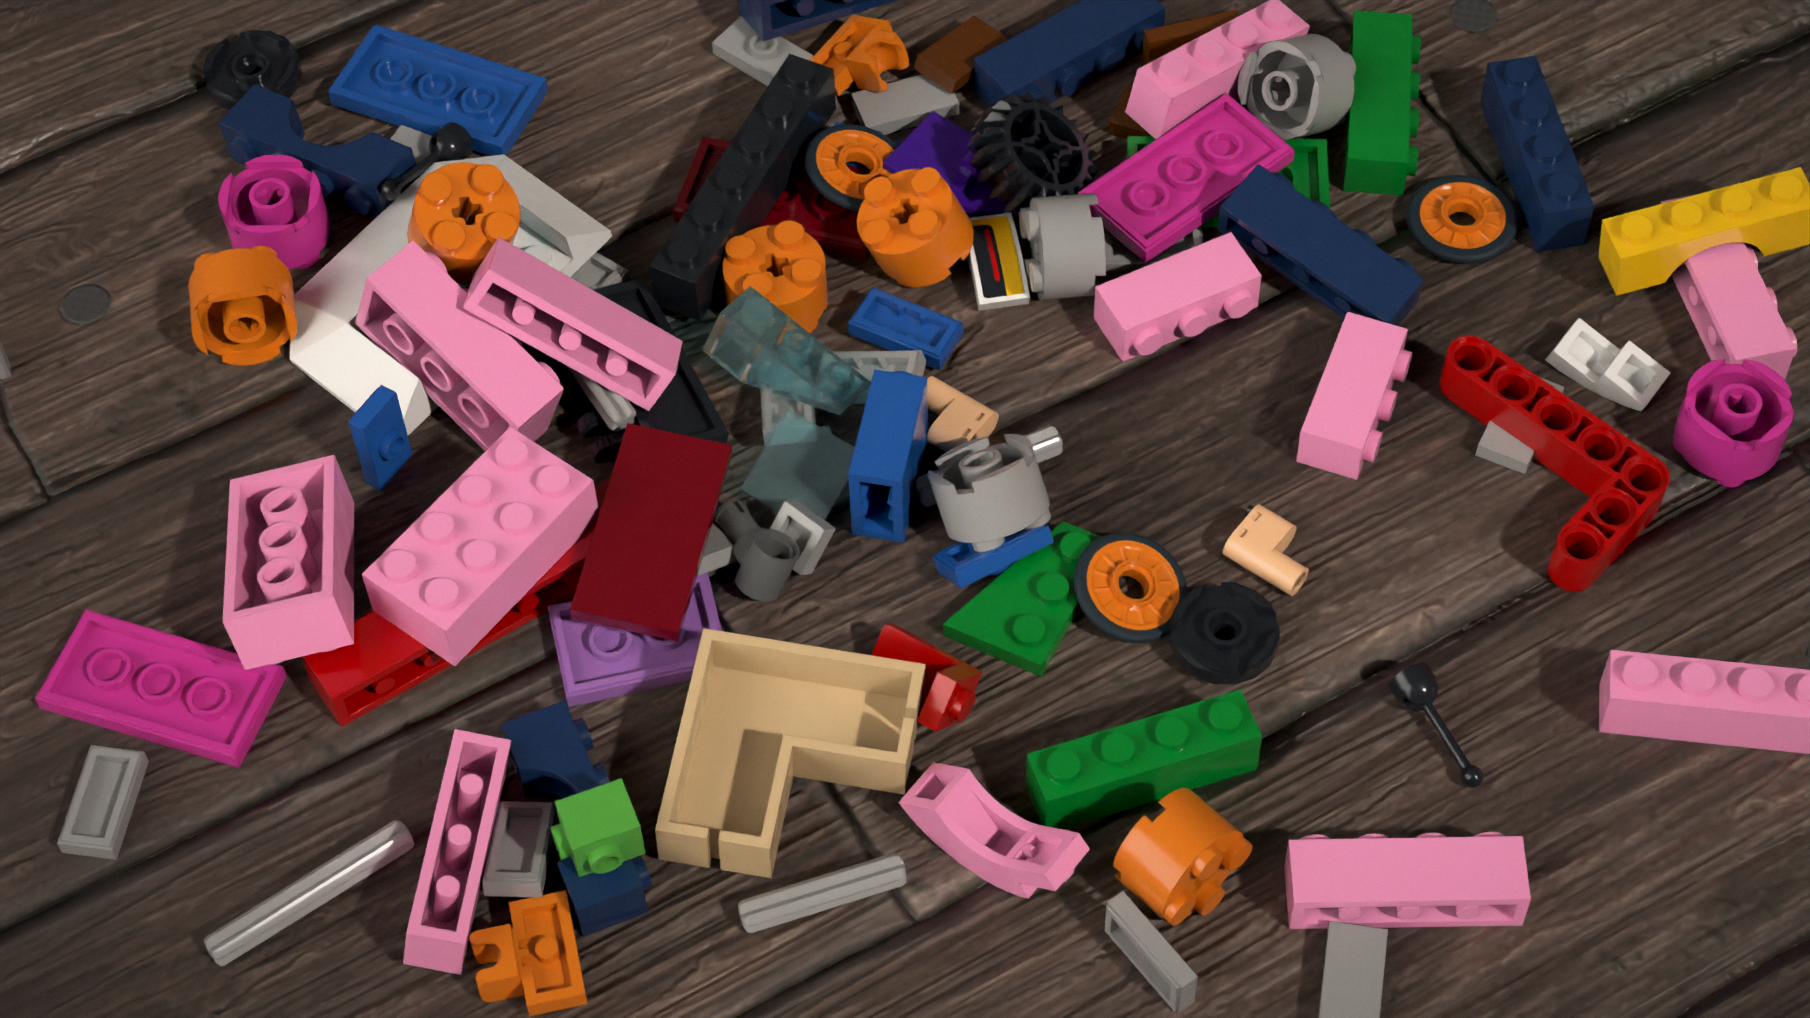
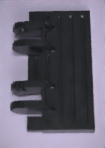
(680, 408)

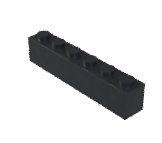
(743, 185)

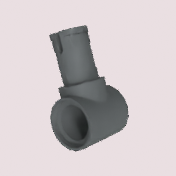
(763, 553)

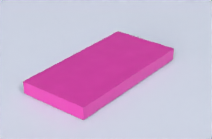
(1184, 176)
(160, 688)

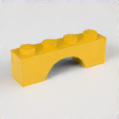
(1651, 242)

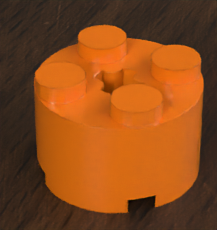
(462, 215)
(914, 226)
(781, 266)
(242, 305)
(1180, 857)

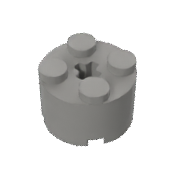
(1298, 85)
(1064, 246)
(990, 491)

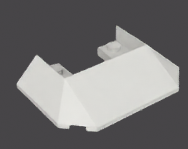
(346, 359)

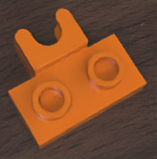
(861, 53)
(532, 957)

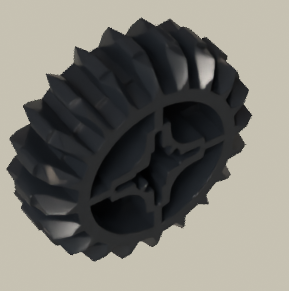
(1030, 151)

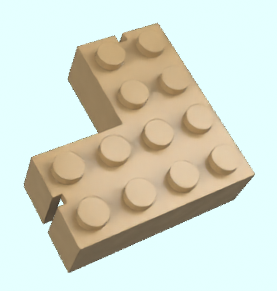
(771, 714)

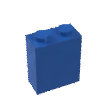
(888, 455)

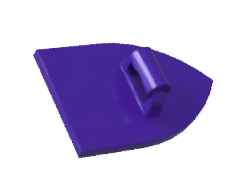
(944, 147)

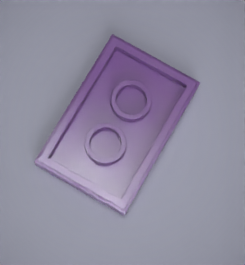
(615, 662)

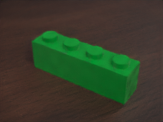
(1380, 112)
(1143, 761)

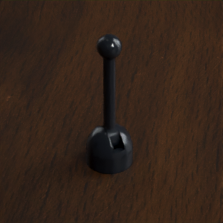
(446, 144)
(1416, 690)

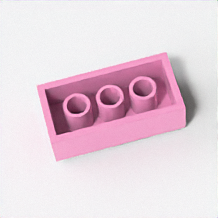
(462, 360)
(481, 545)
(289, 563)

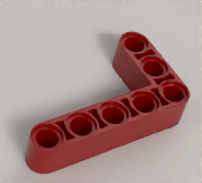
(1476, 379)

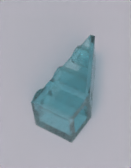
(780, 356)

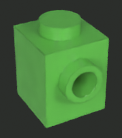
(598, 829)

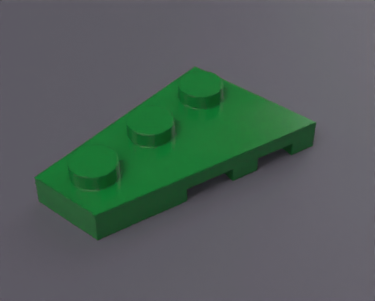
(1027, 606)

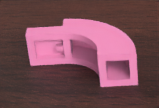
(989, 837)

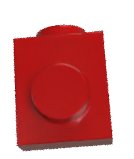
(948, 680)

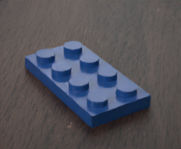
(431, 84)

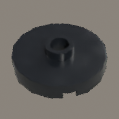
(253, 59)
(1227, 611)

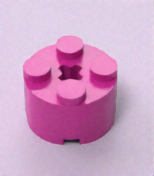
(276, 207)
(1733, 420)

